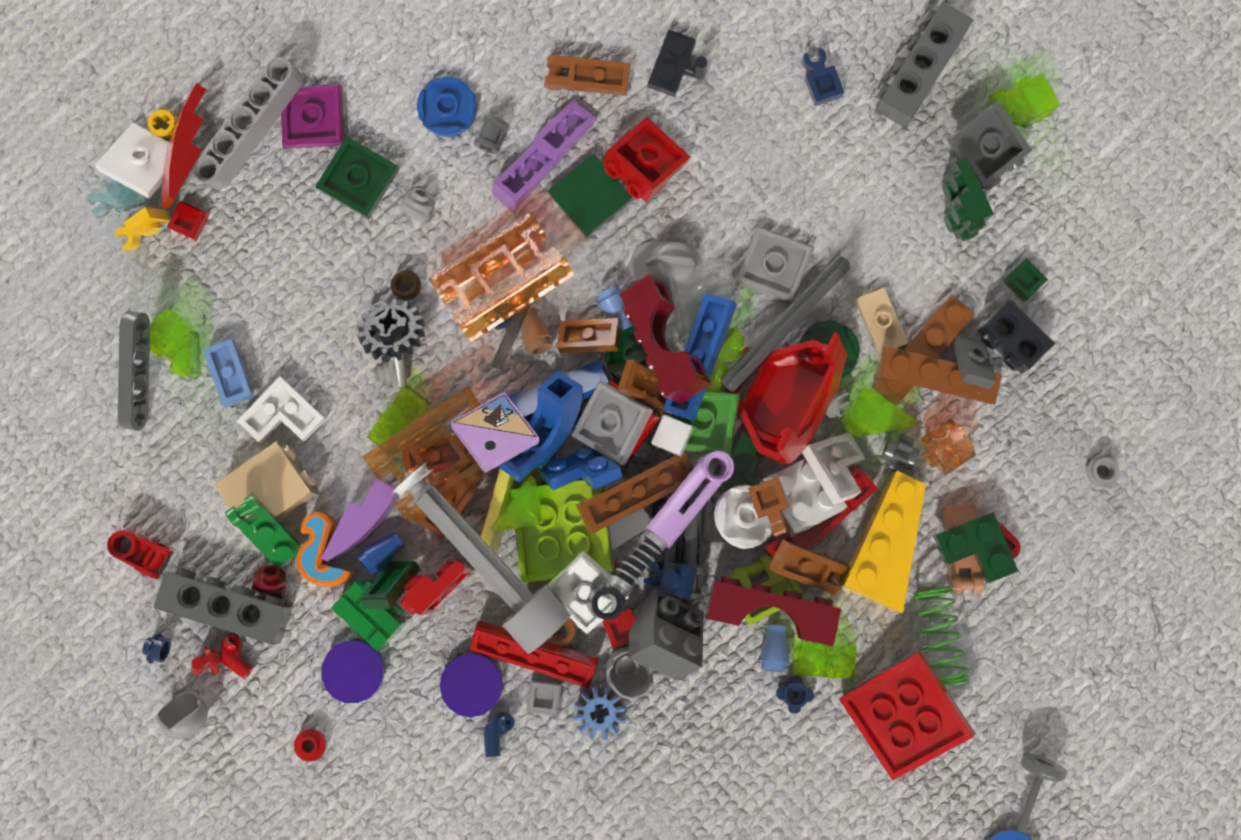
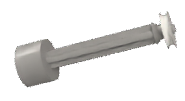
(534, 615)

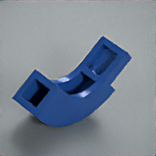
(553, 419)

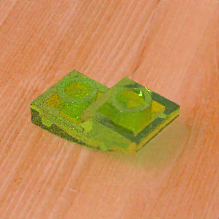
(731, 347)
(404, 411)

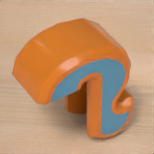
(309, 562)

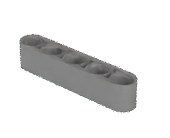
(234, 130)

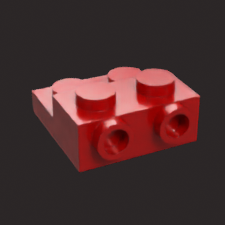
(645, 160)
(428, 591)

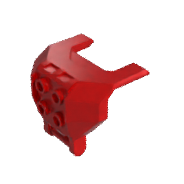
(791, 396)

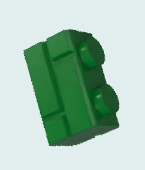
(373, 625)

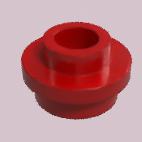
(319, 745)

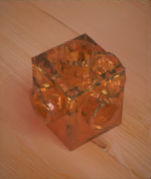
(947, 447)

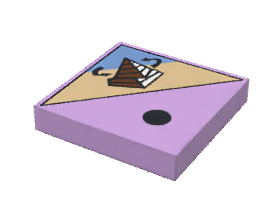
(494, 432)

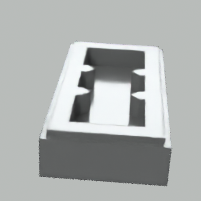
(974, 362)

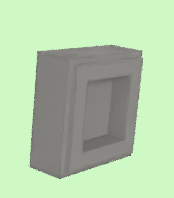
(544, 697)

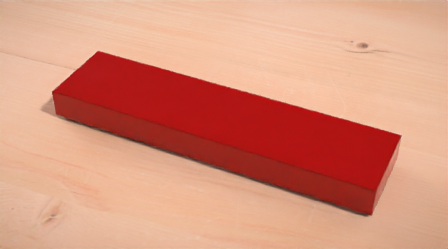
(546, 659)

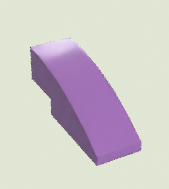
(361, 521)

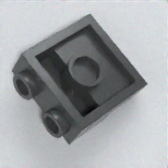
(990, 145)

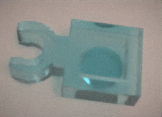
(117, 197)

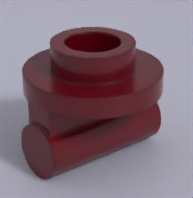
(270, 581)

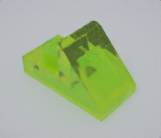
(823, 660)

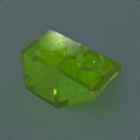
(1028, 101)
(177, 342)

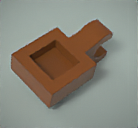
(769, 501)

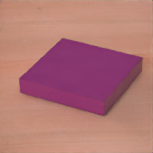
(314, 118)

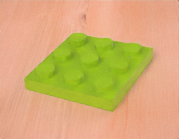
(563, 535)

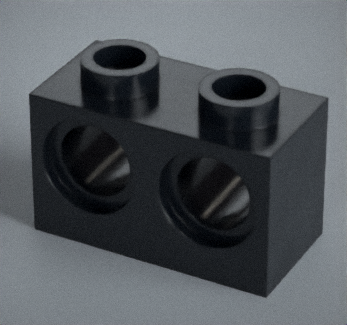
(1020, 330)

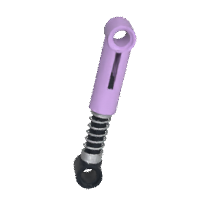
(662, 531)

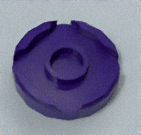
(352, 671)
(471, 685)

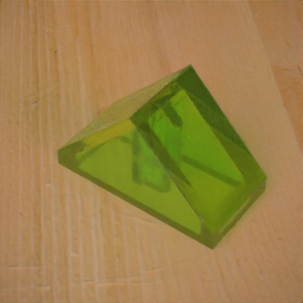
(522, 509)

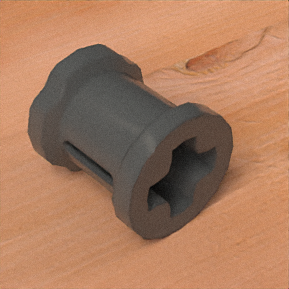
(491, 134)

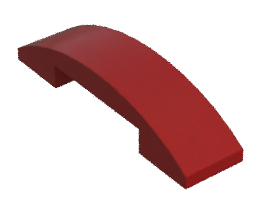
(813, 535)

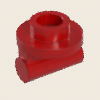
(209, 660)

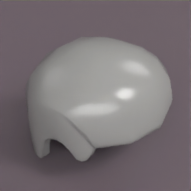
(627, 676)
(182, 716)

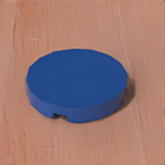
(447, 107)

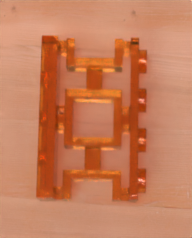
(510, 293)
(423, 432)

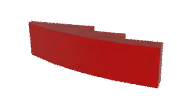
(180, 152)

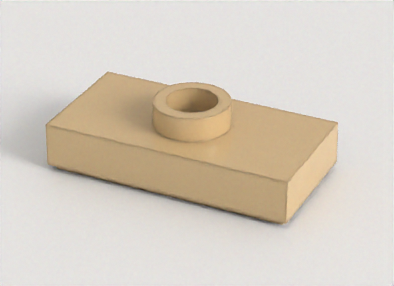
(881, 320)

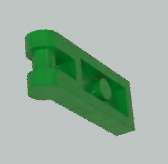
(264, 530)

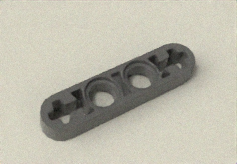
(133, 338)

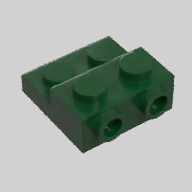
(969, 204)

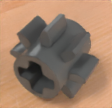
(900, 453)

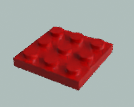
(907, 715)

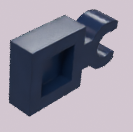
(822, 81)
(673, 578)

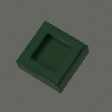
(1025, 280)

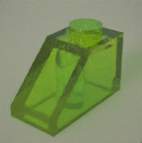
(874, 415)

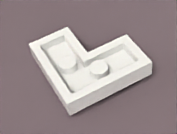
(279, 405)
(830, 463)

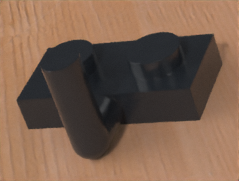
(674, 63)

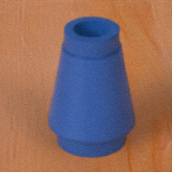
(380, 553)

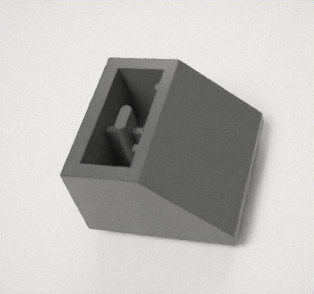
(667, 636)

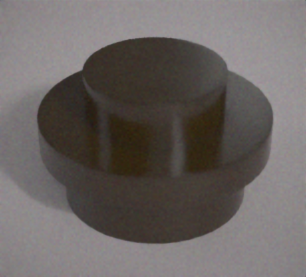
(406, 285)

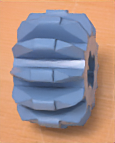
(609, 717)

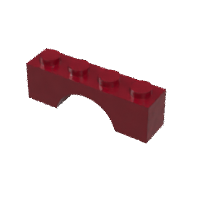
(648, 308)
(813, 620)

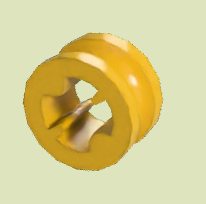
(154, 120)

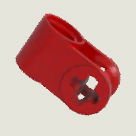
(145, 554)

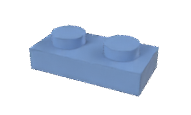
(228, 373)

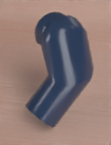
(494, 730)

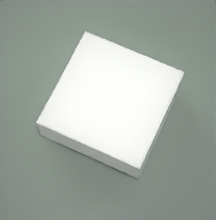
(672, 435)

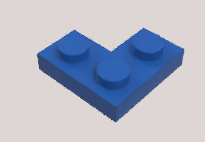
(585, 464)

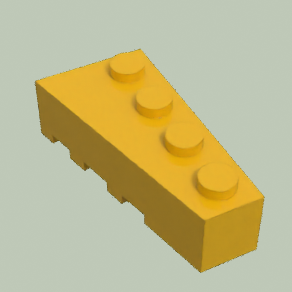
(886, 548)

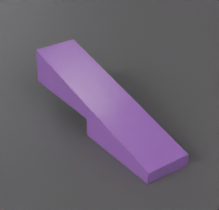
(542, 156)

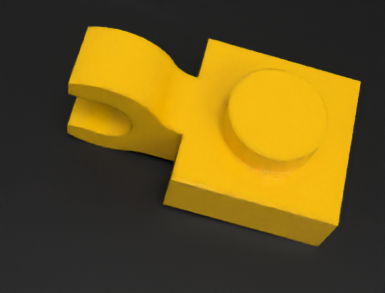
(145, 223)

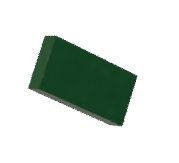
(389, 585)

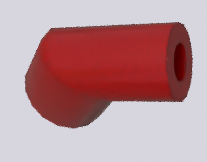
(232, 656)

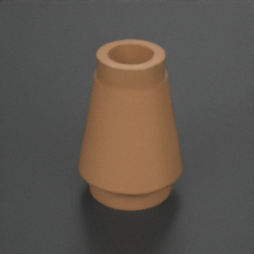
(535, 334)

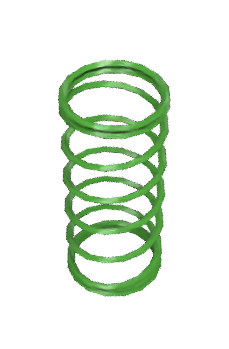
(924, 595)

